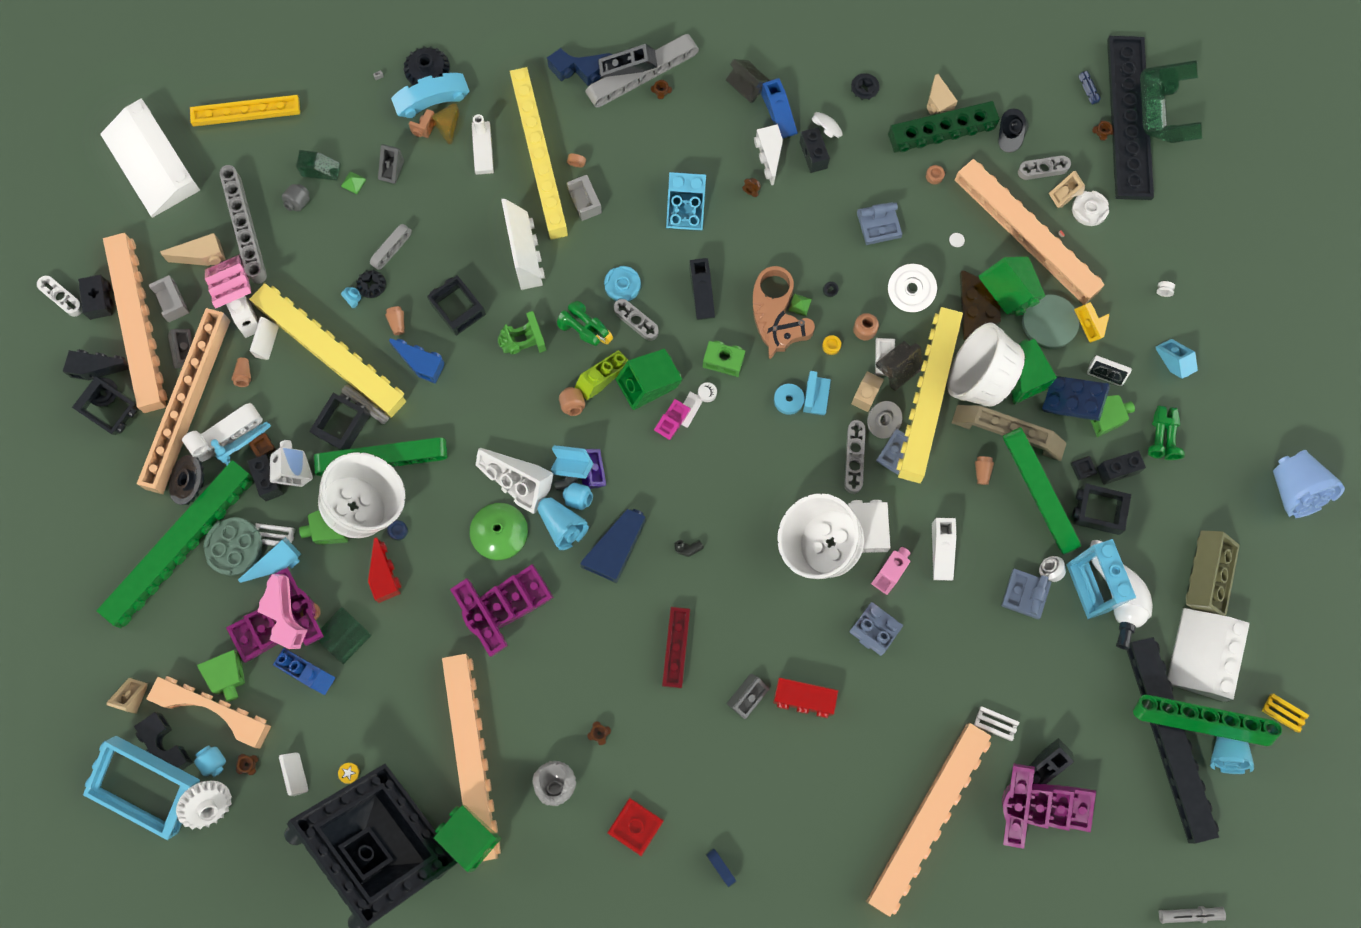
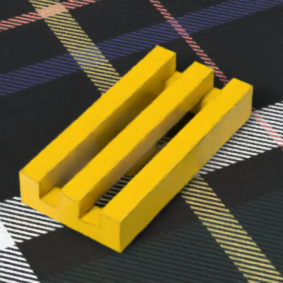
(1300, 721)

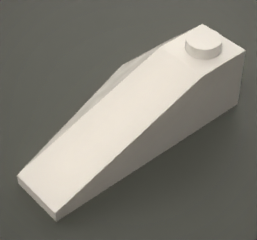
(521, 479)

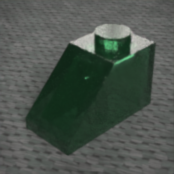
(317, 165)

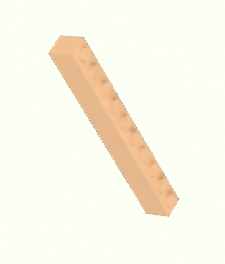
(1029, 232)
(134, 323)
(184, 401)
(467, 741)
(928, 820)

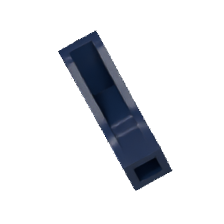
(565, 65)

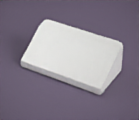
(264, 338)
(293, 774)

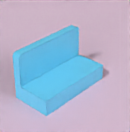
(816, 394)
(571, 462)

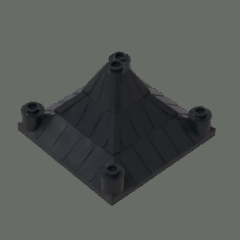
(371, 845)

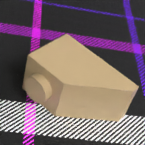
(940, 97)
(867, 391)

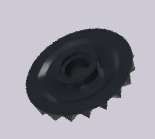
(436, 61)
(186, 480)

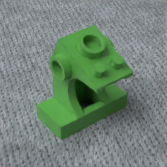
(532, 332)

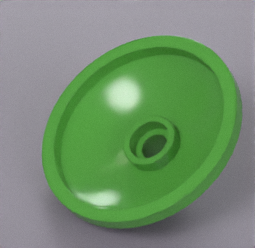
(507, 540)

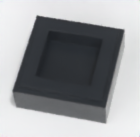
(1084, 468)

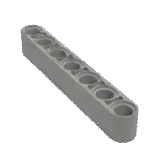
(667, 58)
(247, 230)

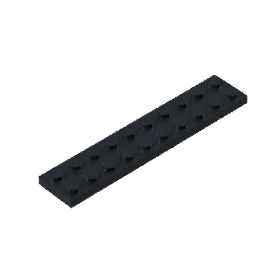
(1130, 143)

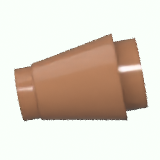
(396, 320)
(241, 374)
(984, 468)

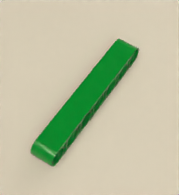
(394, 454)
(1041, 490)
(1207, 720)

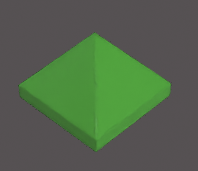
(353, 182)
(800, 304)

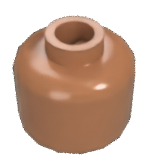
(866, 326)
(572, 401)

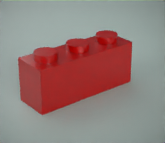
(805, 697)

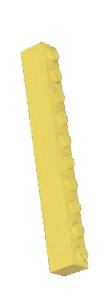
(538, 153)
(327, 350)
(930, 395)

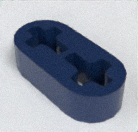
(721, 868)

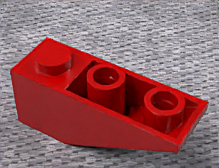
(381, 577)

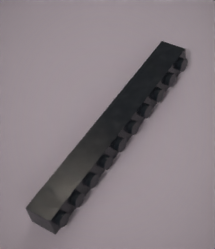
(1174, 746)

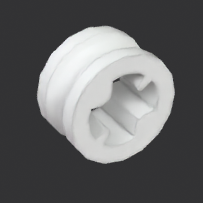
(1165, 289)

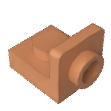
(425, 125)

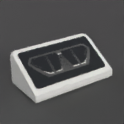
(1108, 370)

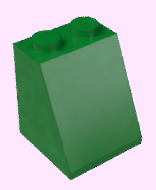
(1013, 284)
(1035, 375)
(648, 378)
(466, 838)

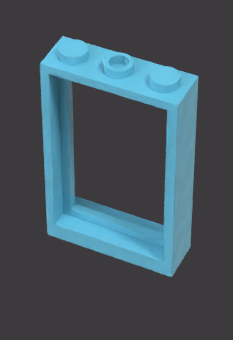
(1114, 574)
(120, 806)

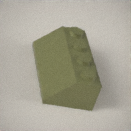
(1212, 573)

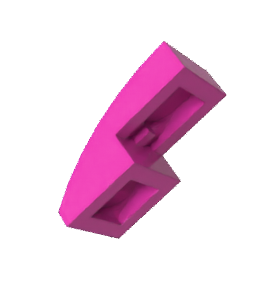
(672, 419)

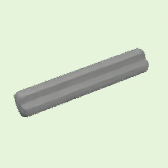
(375, 412)

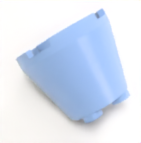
(1305, 484)

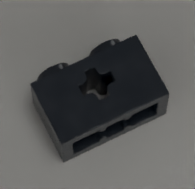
(814, 150)
(95, 297)
(1121, 467)
(261, 474)

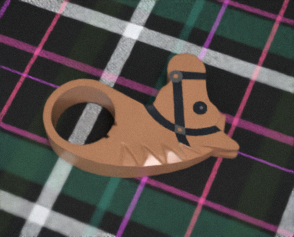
(773, 325)

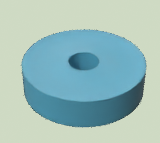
(785, 406)

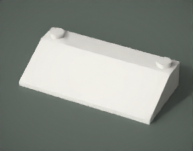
(148, 159)

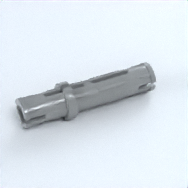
(1192, 915)

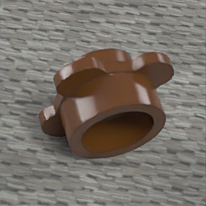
(661, 84)
(1103, 125)
(751, 186)
(601, 739)
(242, 760)

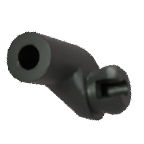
(562, 484)
(688, 550)

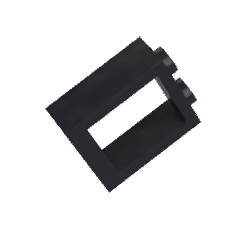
(466, 319)
(88, 396)
(353, 429)
(1121, 513)

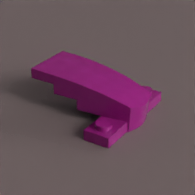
(500, 605)
(253, 632)
(1043, 806)

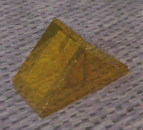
(446, 121)

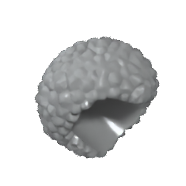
(554, 783)

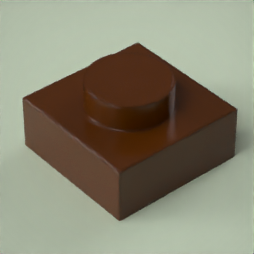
(262, 445)

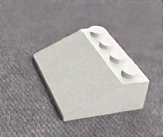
(523, 245)
(1208, 654)

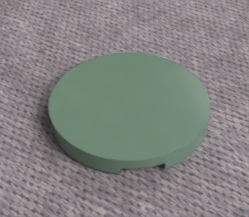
(1051, 322)
(233, 546)

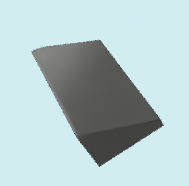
(180, 343)
(748, 696)

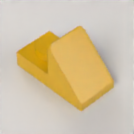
(1091, 324)

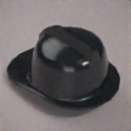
(1012, 130)

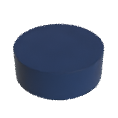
(397, 530)

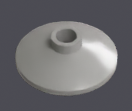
(891, 419)

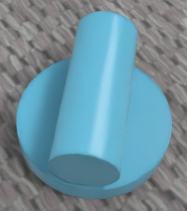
(352, 296)

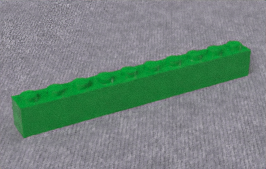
(175, 545)

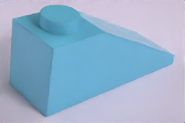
(277, 559)

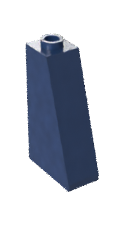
(614, 548)

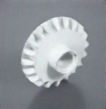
(912, 300)
(203, 804)

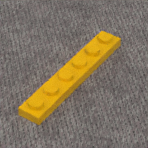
(244, 110)

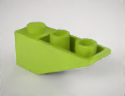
(600, 375)

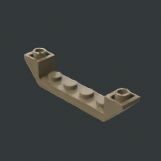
(999, 423)

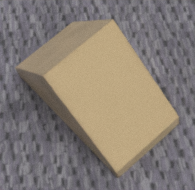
(129, 696)

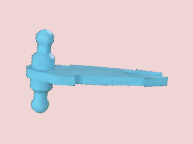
(223, 453)

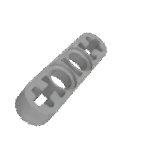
(855, 456)

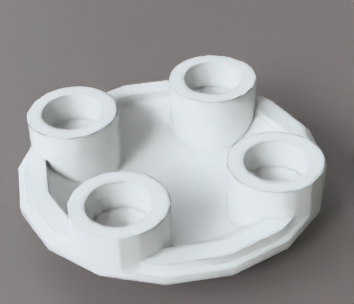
(830, 125)

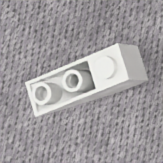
(770, 144)
(943, 548)

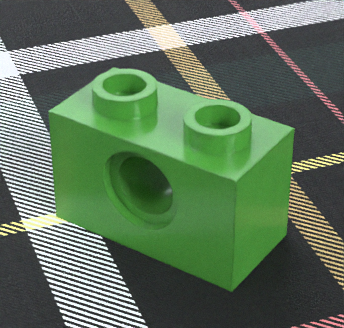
(730, 366)

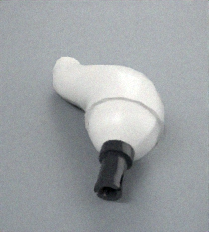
(1133, 613)

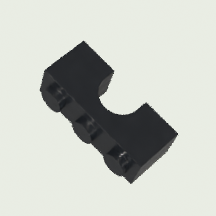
(152, 732)

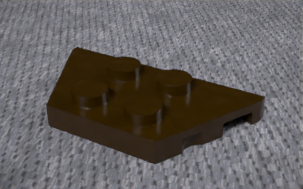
(977, 304)

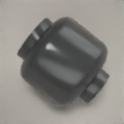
(295, 197)

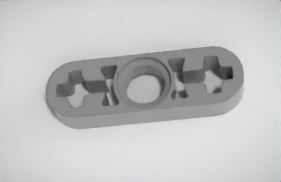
(1050, 162)
(390, 246)
(635, 312)

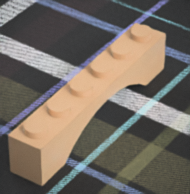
(245, 728)

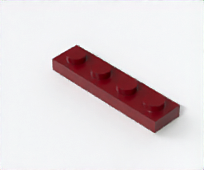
(676, 647)

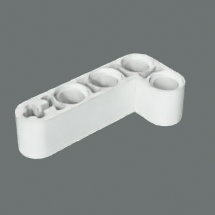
(225, 432)

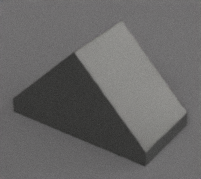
(390, 163)

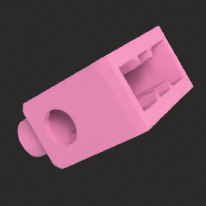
(892, 570)

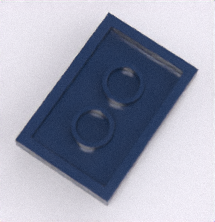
(1076, 398)

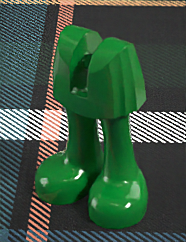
(587, 332)
(1170, 422)

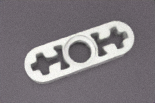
(57, 288)

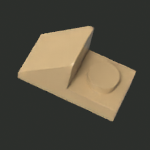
(1067, 189)

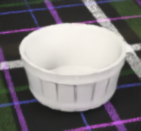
(986, 367)
(367, 483)
(805, 534)

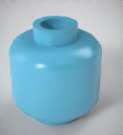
(577, 496)
(210, 761)

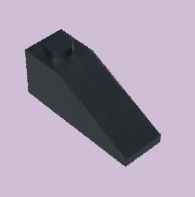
(629, 61)
(1051, 762)

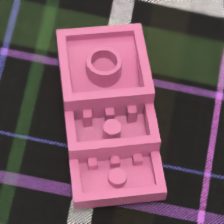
(227, 281)

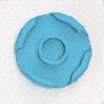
(622, 283)

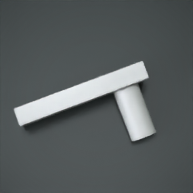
(482, 145)

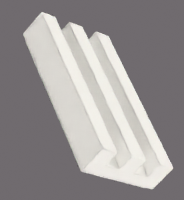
(290, 537)
(1012, 730)

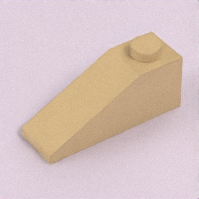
(200, 251)

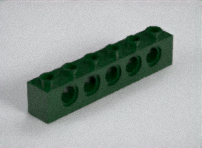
(985, 112)

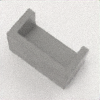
(584, 197)
(169, 298)

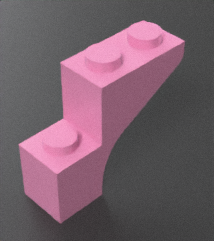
(277, 605)

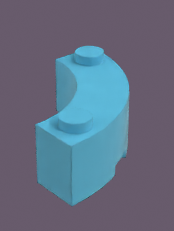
(429, 92)

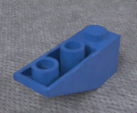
(778, 107)
(424, 364)
(304, 671)

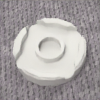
(1090, 208)

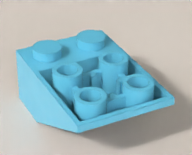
(686, 201)

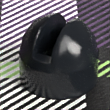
(832, 293)

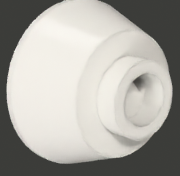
(1053, 568)

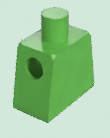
(1113, 415)
(320, 531)
(224, 674)

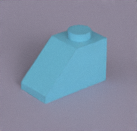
(1178, 358)

